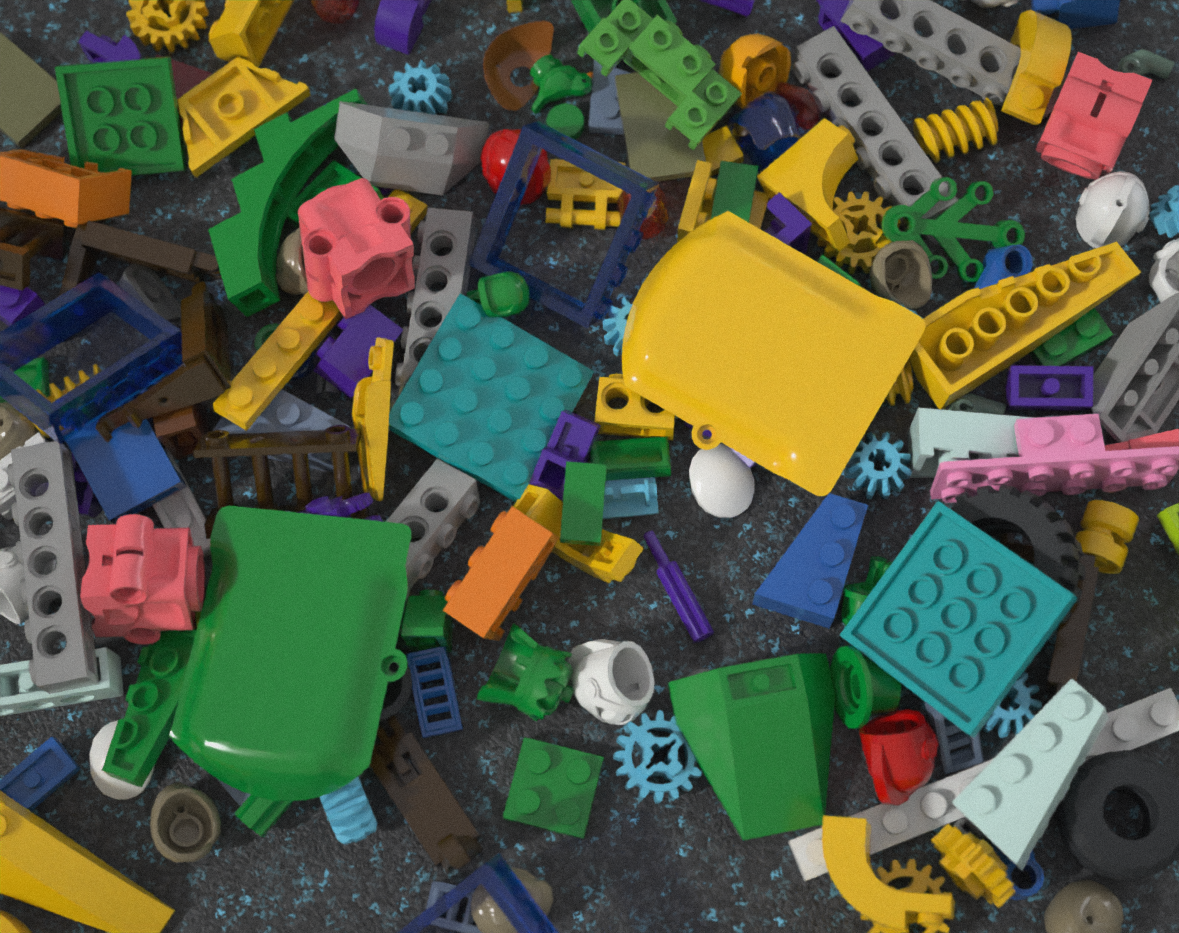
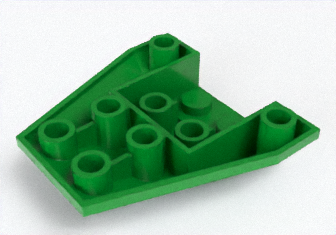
(762, 739)

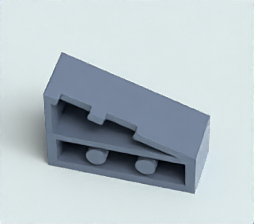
(289, 414)

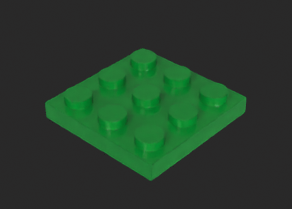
(122, 115)

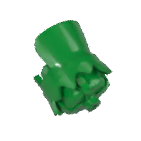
(529, 676)

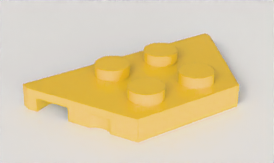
(228, 108)

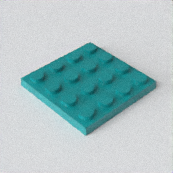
(487, 397)
(957, 618)

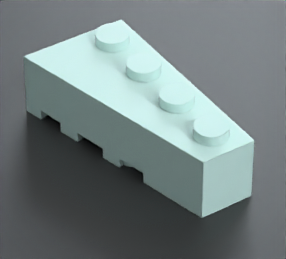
(958, 436)
(1033, 772)

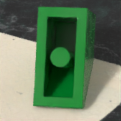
(426, 623)

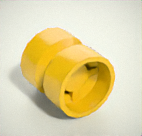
(1105, 532)

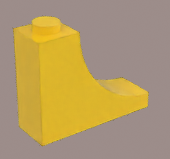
(810, 176)

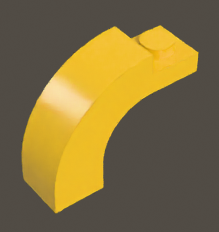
(1041, 66)
(605, 562)
(849, 866)

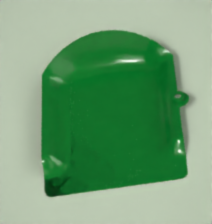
(293, 650)

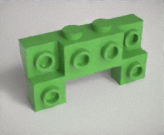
(668, 63)

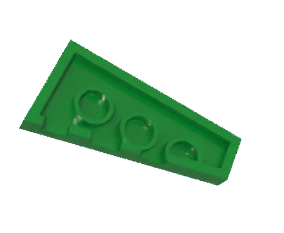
(151, 708)

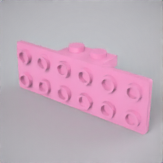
(1059, 456)

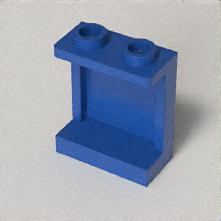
(126, 471)

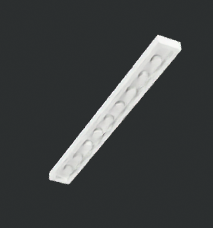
(933, 806)

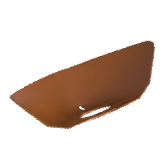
(512, 49)

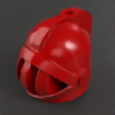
(496, 156)
(901, 757)

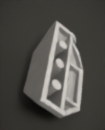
(409, 147)
(1140, 375)

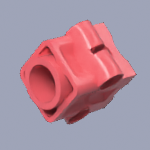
(1092, 118)
(356, 246)
(142, 579)

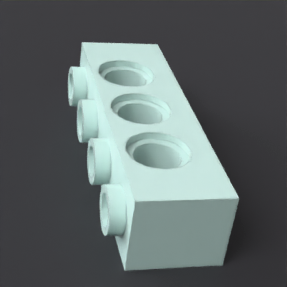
(21, 695)

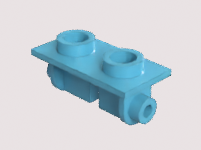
(630, 498)

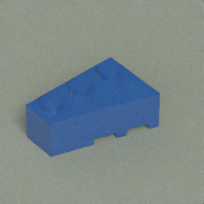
(816, 564)

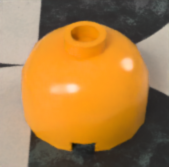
(755, 65)

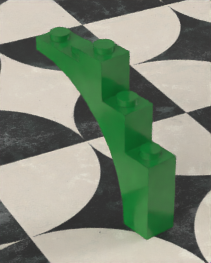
(250, 240)

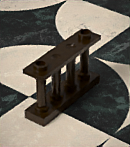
(23, 238)
(221, 445)

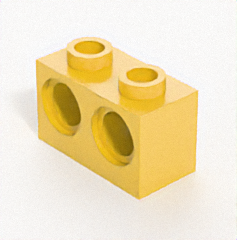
(634, 418)

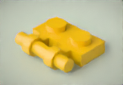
(575, 184)

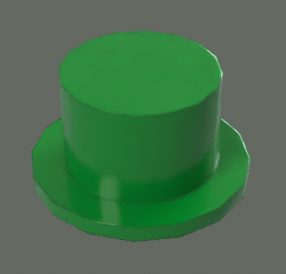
(861, 687)

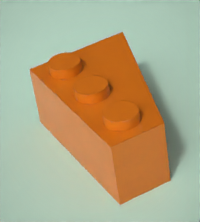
(62, 190)
(500, 573)

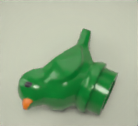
(558, 81)

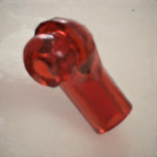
(802, 98)

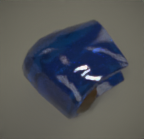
(765, 128)

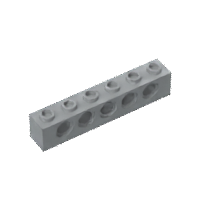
(931, 52)
(832, 55)
(441, 230)
(438, 488)
(77, 662)

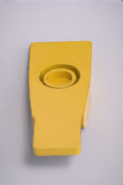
(371, 415)

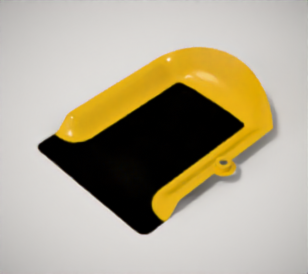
(765, 350)

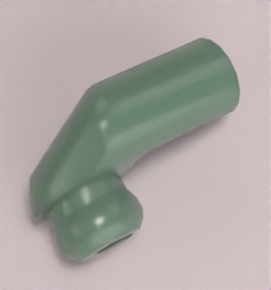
(1146, 62)
(977, 404)

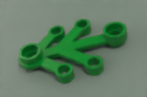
(947, 229)

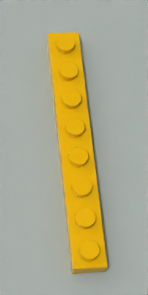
(288, 348)

